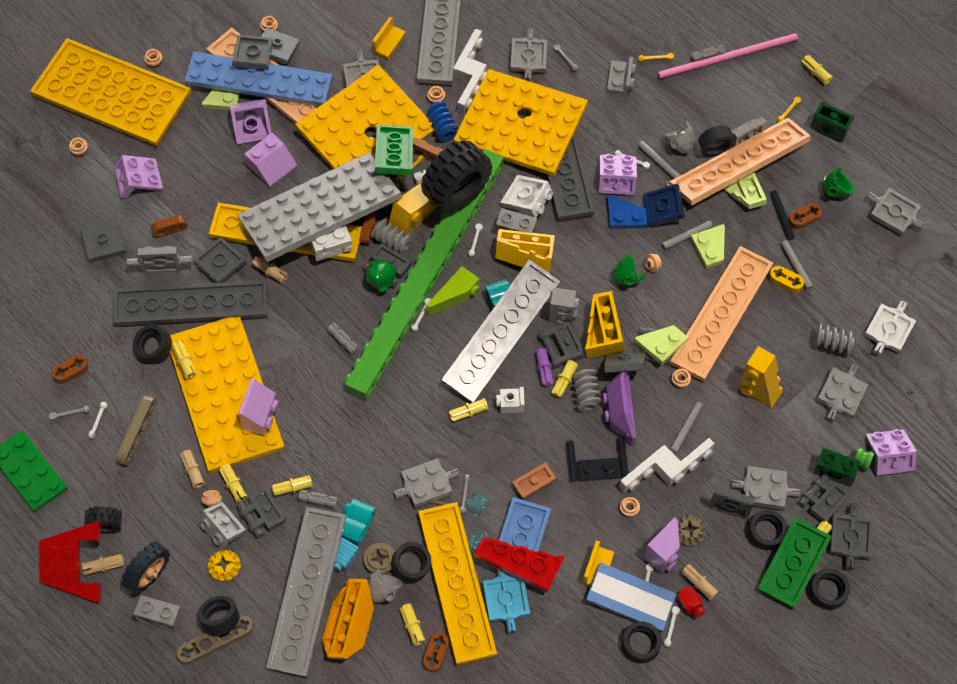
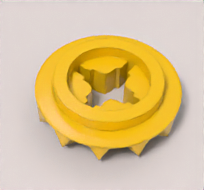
(232, 568)

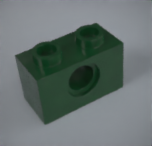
(832, 121)
(837, 467)

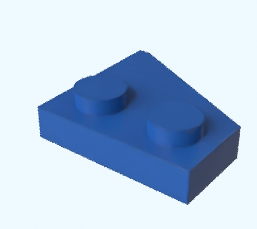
(625, 214)

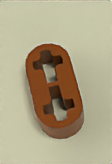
(806, 218)
(369, 223)
(169, 226)
(70, 369)
(431, 650)

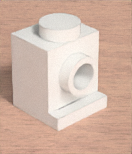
(515, 405)

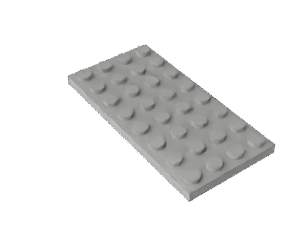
(318, 207)

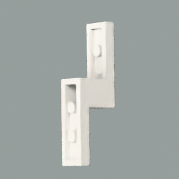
(469, 71)
(667, 466)

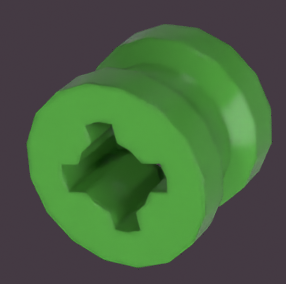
(864, 457)

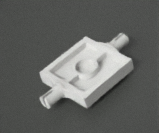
(890, 328)

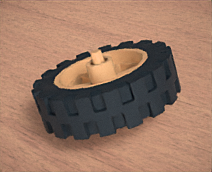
(145, 567)

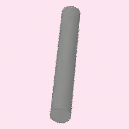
(653, 155)
(673, 241)
(796, 264)
(686, 427)

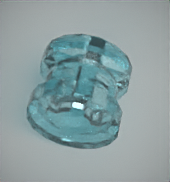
(477, 503)
(475, 540)

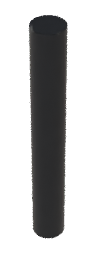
(782, 214)

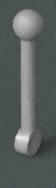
(557, 48)
(53, 416)
(463, 509)

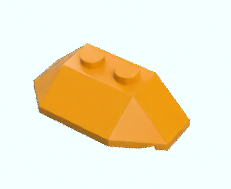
(348, 620)

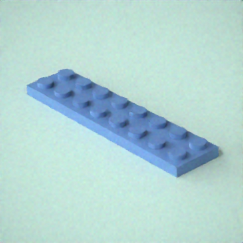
(274, 83)

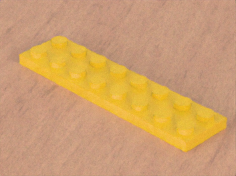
(227, 225)
(457, 584)

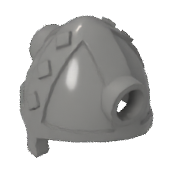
(682, 140)
(383, 586)

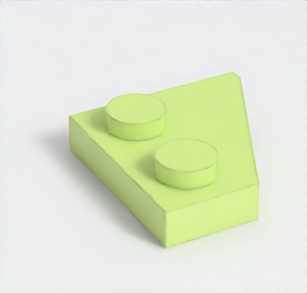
(220, 100)
(747, 191)
(710, 245)
(662, 343)

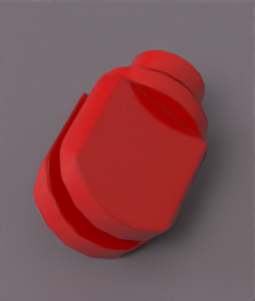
(691, 602)

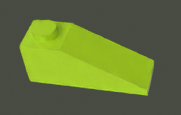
(455, 291)

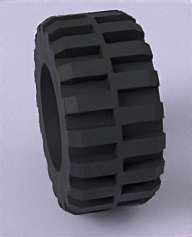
(456, 176)

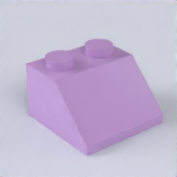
(250, 121)
(270, 160)
(258, 408)
(664, 548)

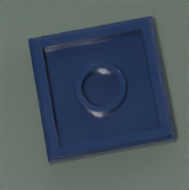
(664, 205)

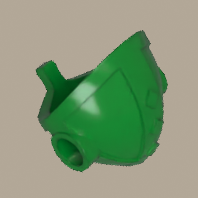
(836, 188)
(626, 273)
(380, 274)

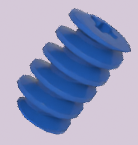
(442, 121)

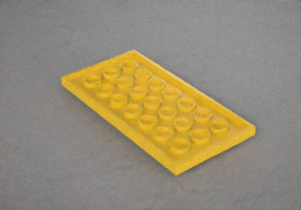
(111, 92)
(217, 391)

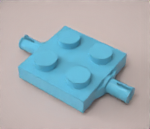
(506, 599)

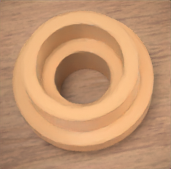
(269, 20)
(153, 53)
(436, 90)
(78, 142)
(653, 262)
(681, 373)
(211, 498)
(629, 501)

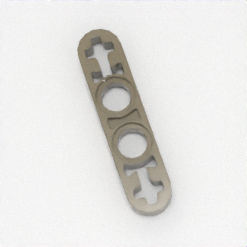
(136, 430)
(217, 643)

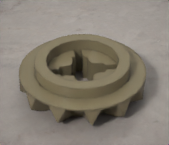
(697, 535)
(371, 555)

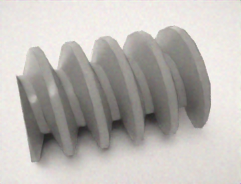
(391, 237)
(836, 339)
(586, 390)

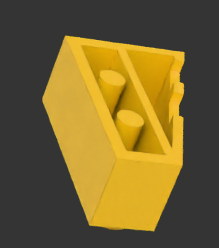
(411, 210)
(520, 246)
(604, 327)
(761, 378)

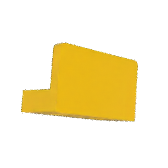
(387, 40)
(598, 555)

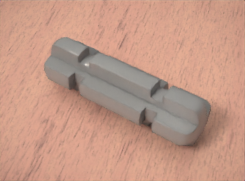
(707, 53)
(342, 338)
(317, 499)

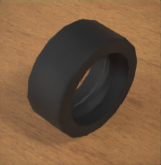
(716, 140)
(141, 338)
(771, 516)
(421, 551)
(836, 576)
(223, 625)
(650, 629)

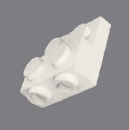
(527, 195)

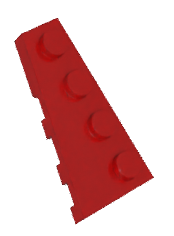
(527, 565)

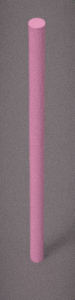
(726, 56)

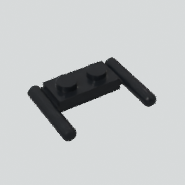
(597, 468)

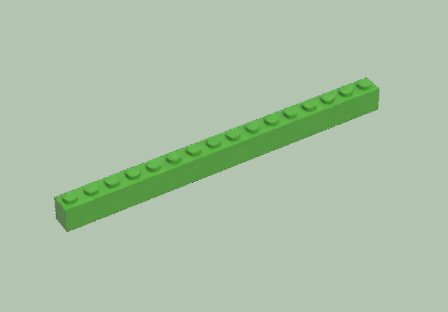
(414, 292)

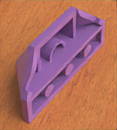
(620, 408)

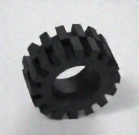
(110, 518)

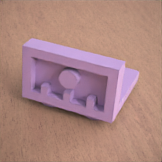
(136, 172)
(617, 174)
(892, 452)

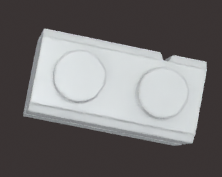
(332, 243)

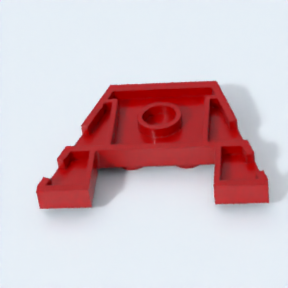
(61, 561)

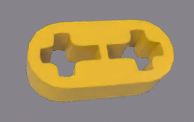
(786, 279)

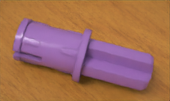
(544, 367)

